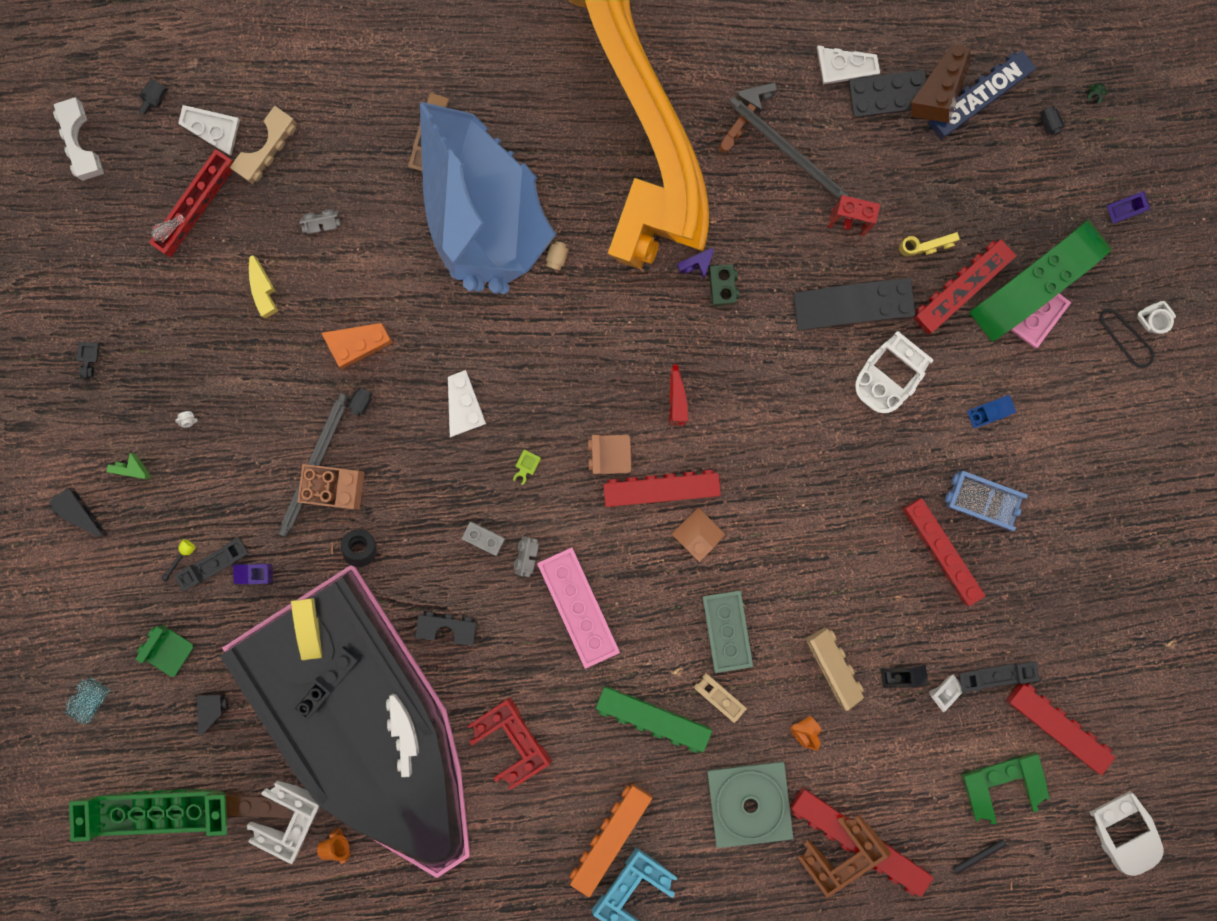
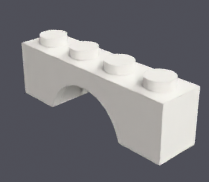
(71, 117)

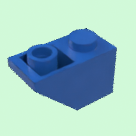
(991, 411)

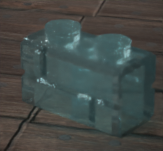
(86, 701)

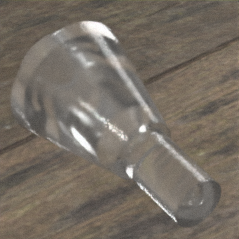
(163, 230)

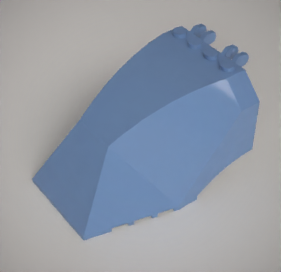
(479, 201)

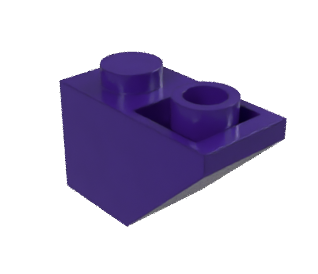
(253, 573)

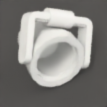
(1159, 319)

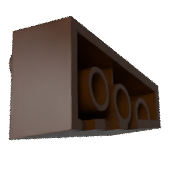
(942, 88)

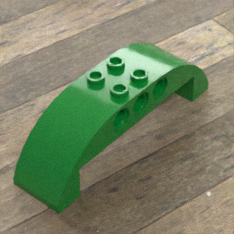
(1041, 281)
(148, 813)

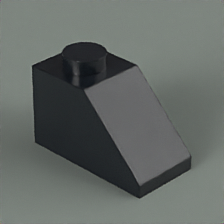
(904, 676)
(210, 709)

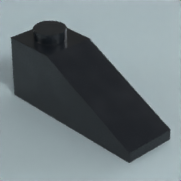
(73, 509)

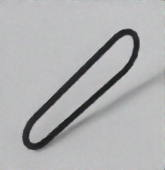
(1134, 332)

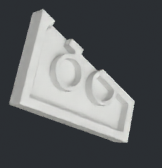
(845, 65)
(212, 127)

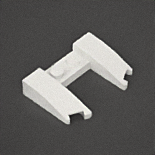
(287, 844)

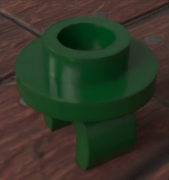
(1098, 89)

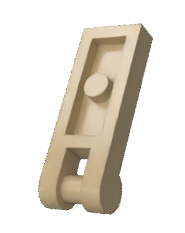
(720, 698)

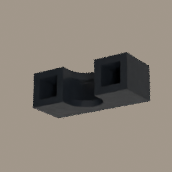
(463, 629)

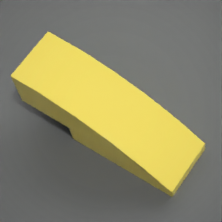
(261, 288)
(306, 628)

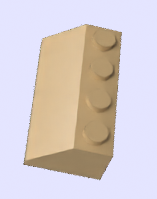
(835, 669)

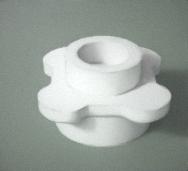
(185, 419)

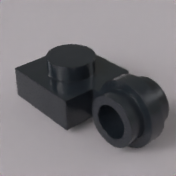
(88, 354)

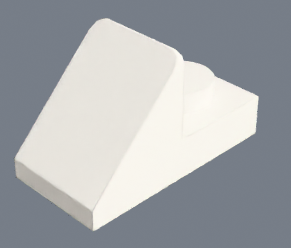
(946, 692)

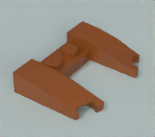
(834, 879)

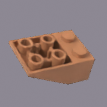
(331, 487)

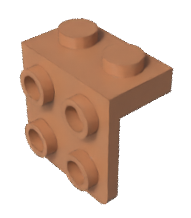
(610, 454)

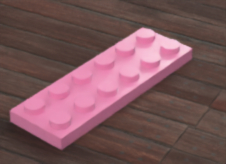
(578, 608)

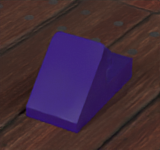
(1128, 207)
(700, 260)

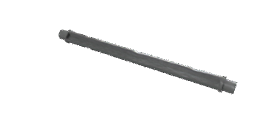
(786, 147)
(315, 460)

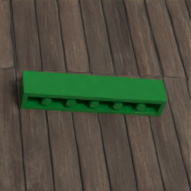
(653, 718)

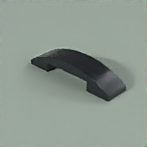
(211, 564)
(998, 676)

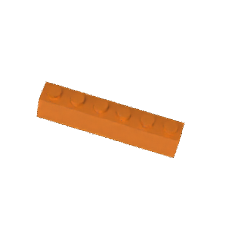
(610, 840)

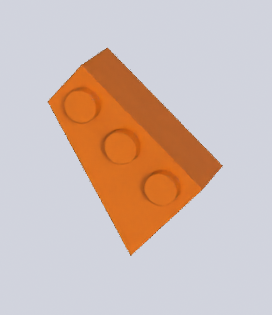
(356, 343)

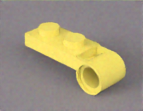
(928, 247)

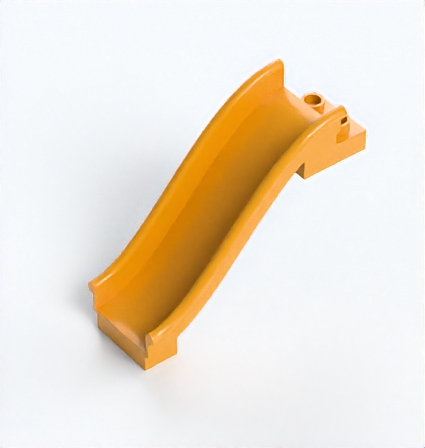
(680, 207)

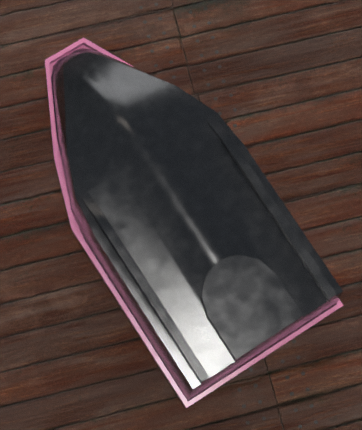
(345, 746)

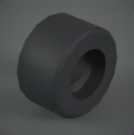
(358, 537)

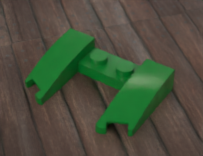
(979, 780)

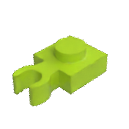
(527, 464)

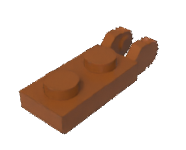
(735, 131)

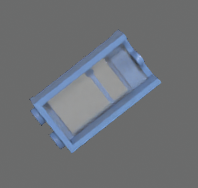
(984, 500)

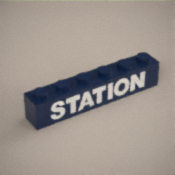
(985, 92)

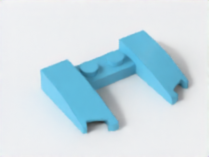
(638, 866)

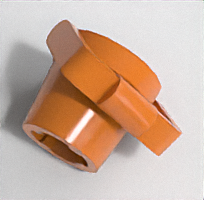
(807, 731)
(334, 848)

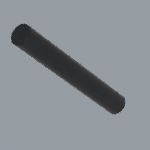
(979, 856)

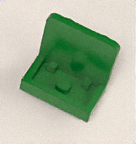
(165, 650)

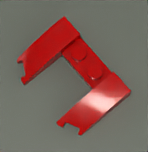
(678, 403)
(533, 756)

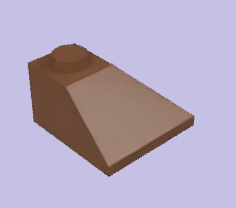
(698, 534)

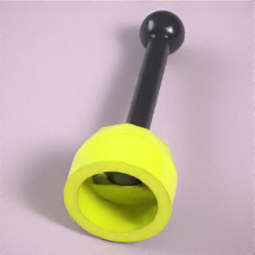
(185, 548)

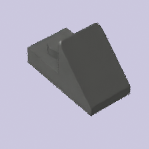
(753, 95)

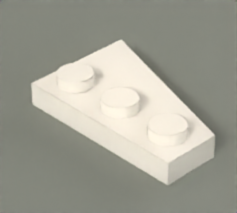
(463, 405)

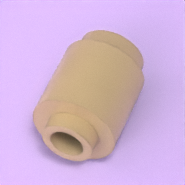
(556, 255)

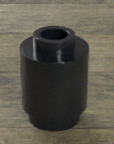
(1051, 121)
(360, 401)

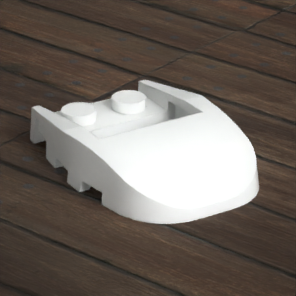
(878, 389)
(1137, 854)

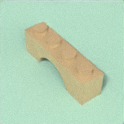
(252, 164)

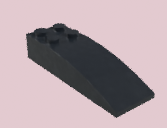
(854, 304)

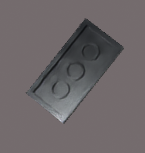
(884, 93)

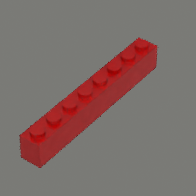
(826, 818)

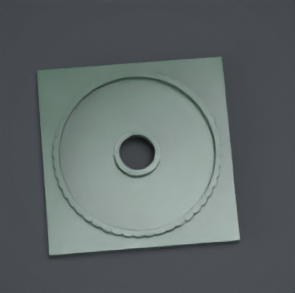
(735, 785)

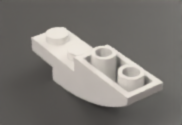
(402, 725)

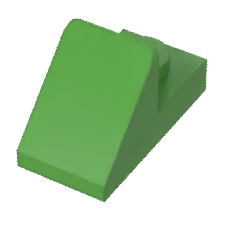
(134, 468)

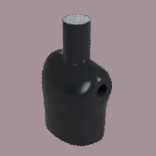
(152, 95)

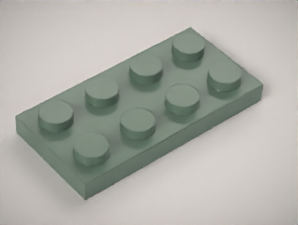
(727, 631)

